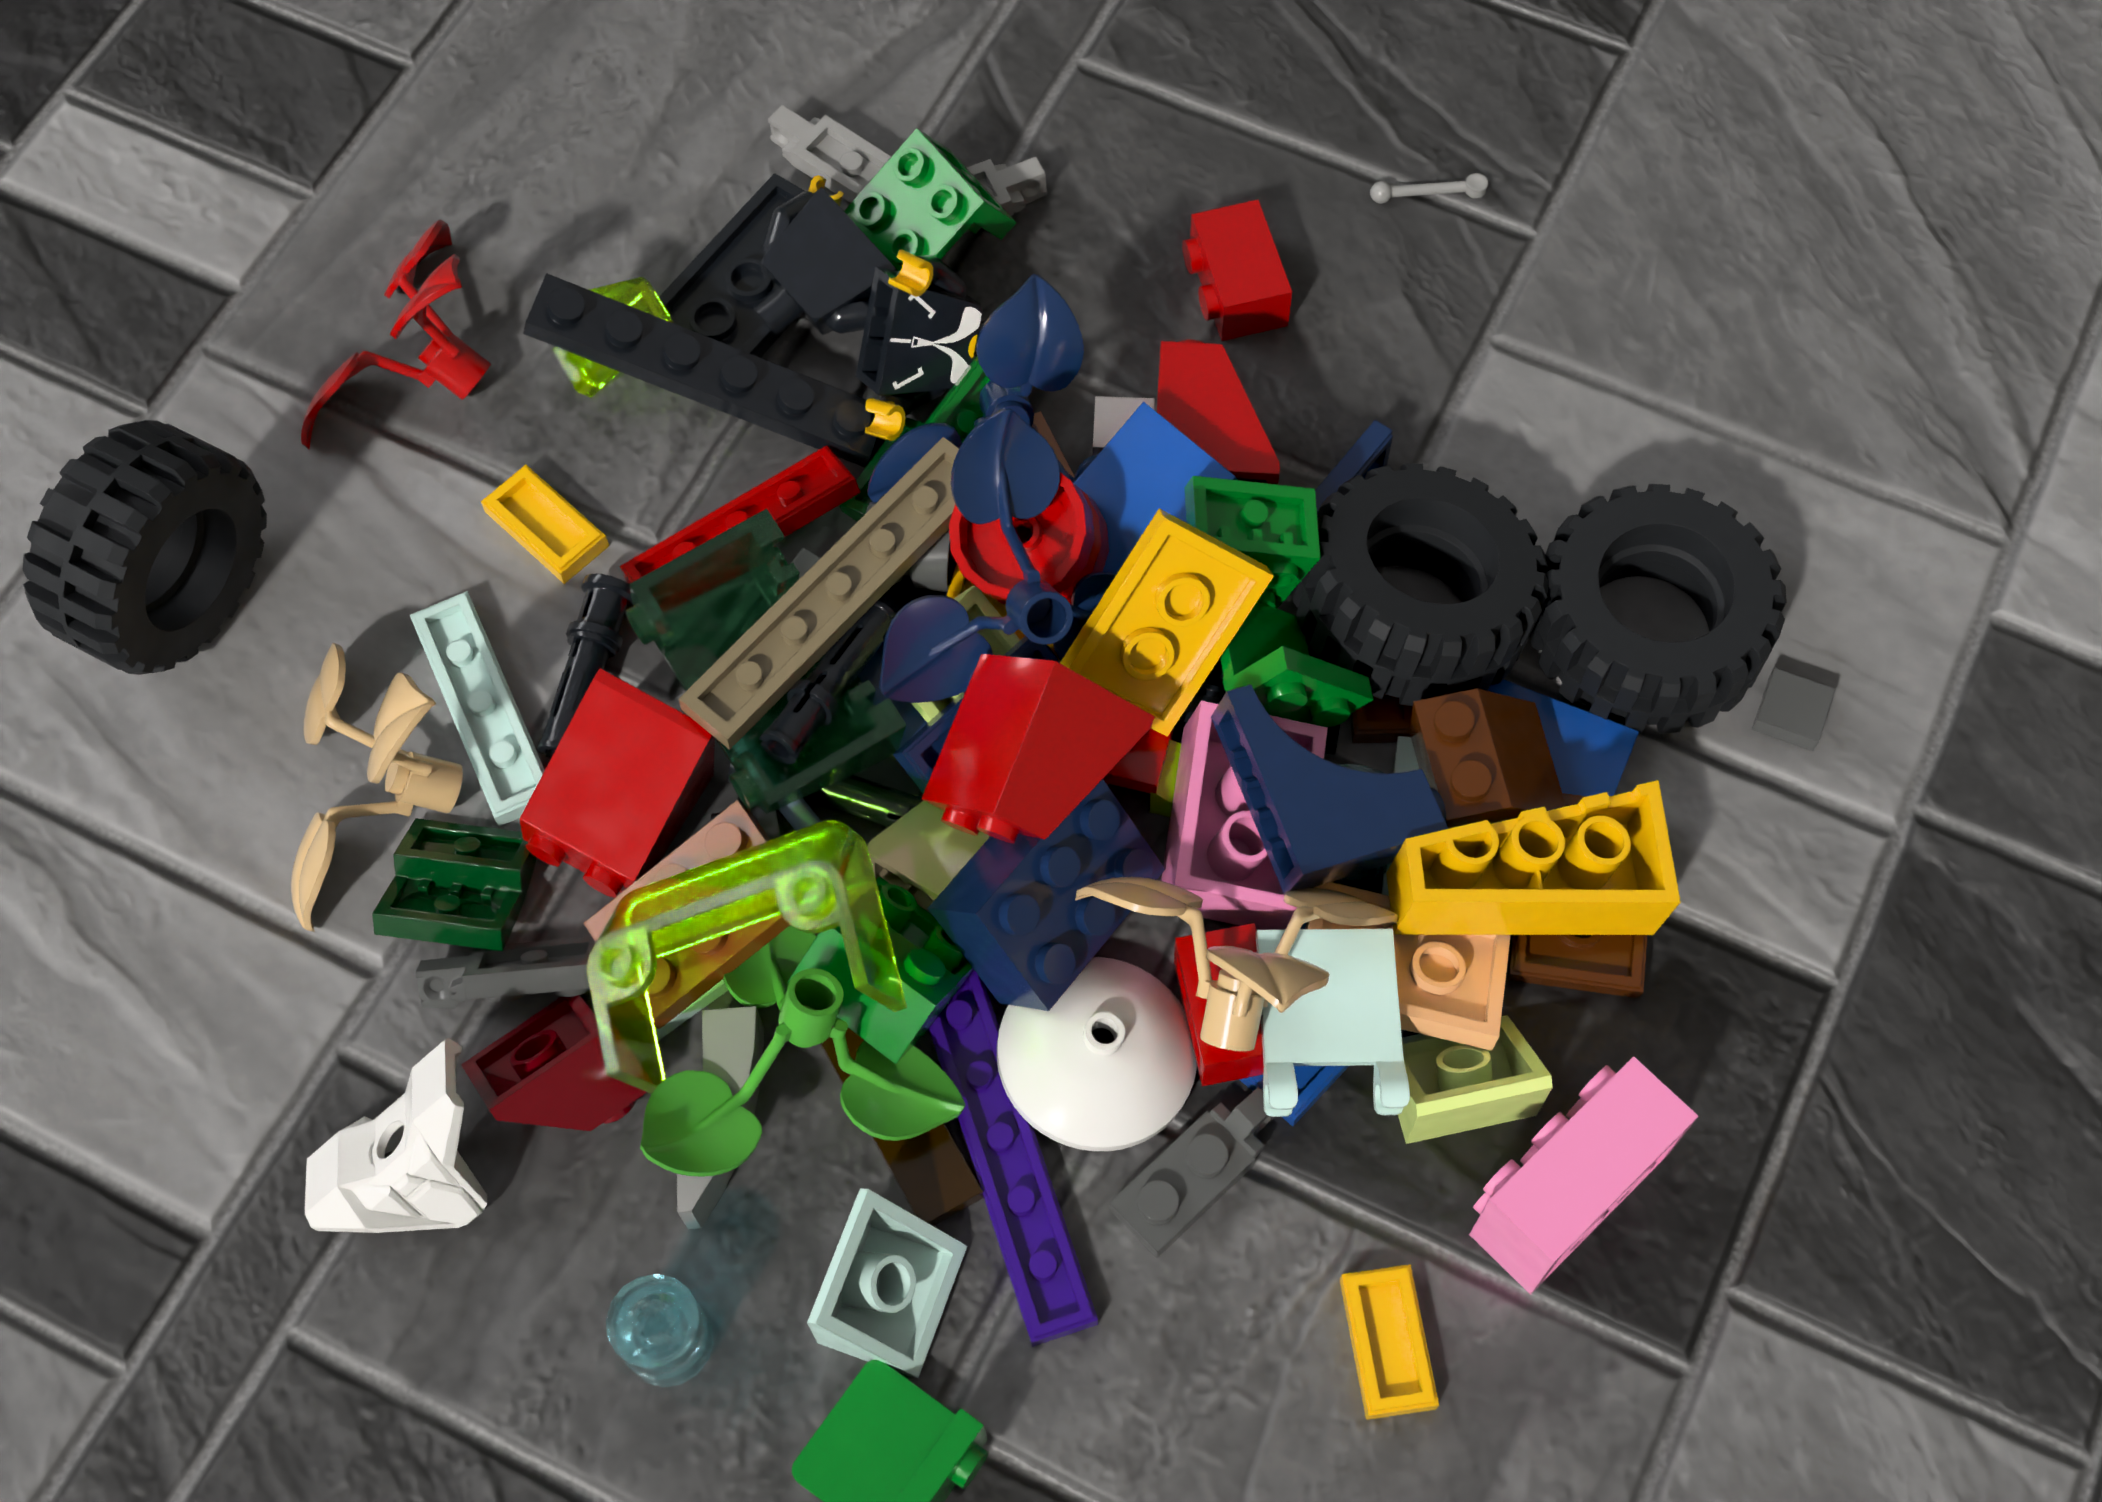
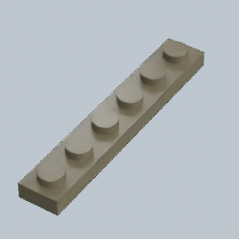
(825, 601)

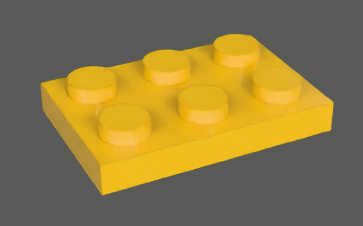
(1167, 618)

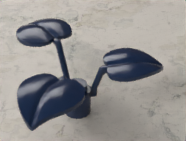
(1020, 346)
(931, 643)

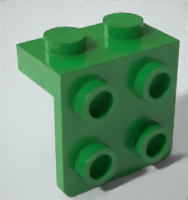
(1288, 681)
(890, 1444)

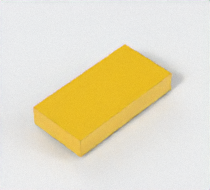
(545, 524)
(1388, 1342)

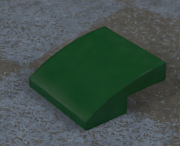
(456, 885)

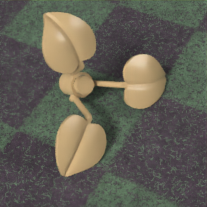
(410, 775)
(1246, 977)

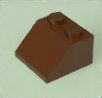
(1484, 756)

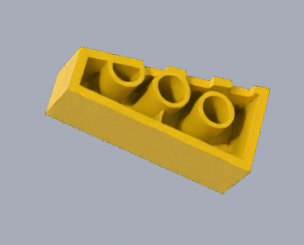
(1543, 873)

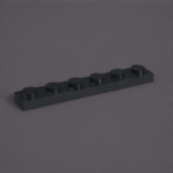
(700, 369)

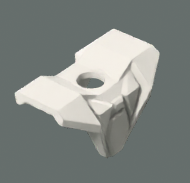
(418, 1184)

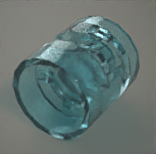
(659, 1330)

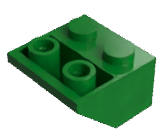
(927, 965)

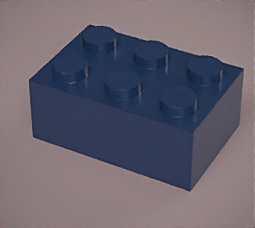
(1017, 904)

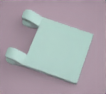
(1341, 1023)

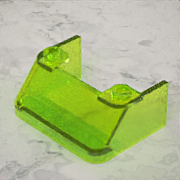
(809, 876)

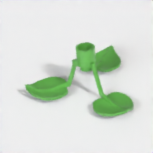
(703, 1129)

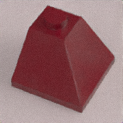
(551, 1072)

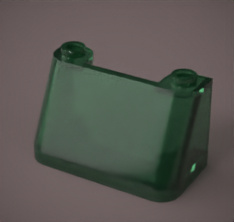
(702, 607)

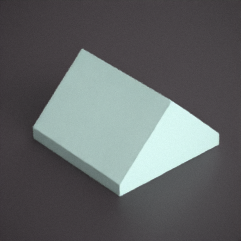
(886, 1285)

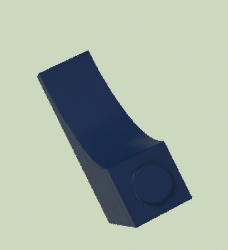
(1314, 814)

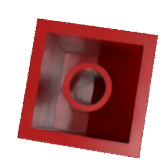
(1210, 407)
(1028, 747)
(618, 785)

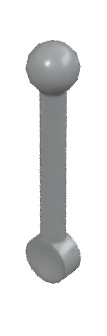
(1474, 187)

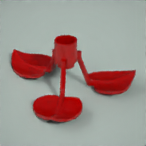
(446, 355)

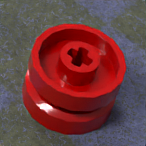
(1064, 546)

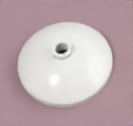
(1095, 1091)

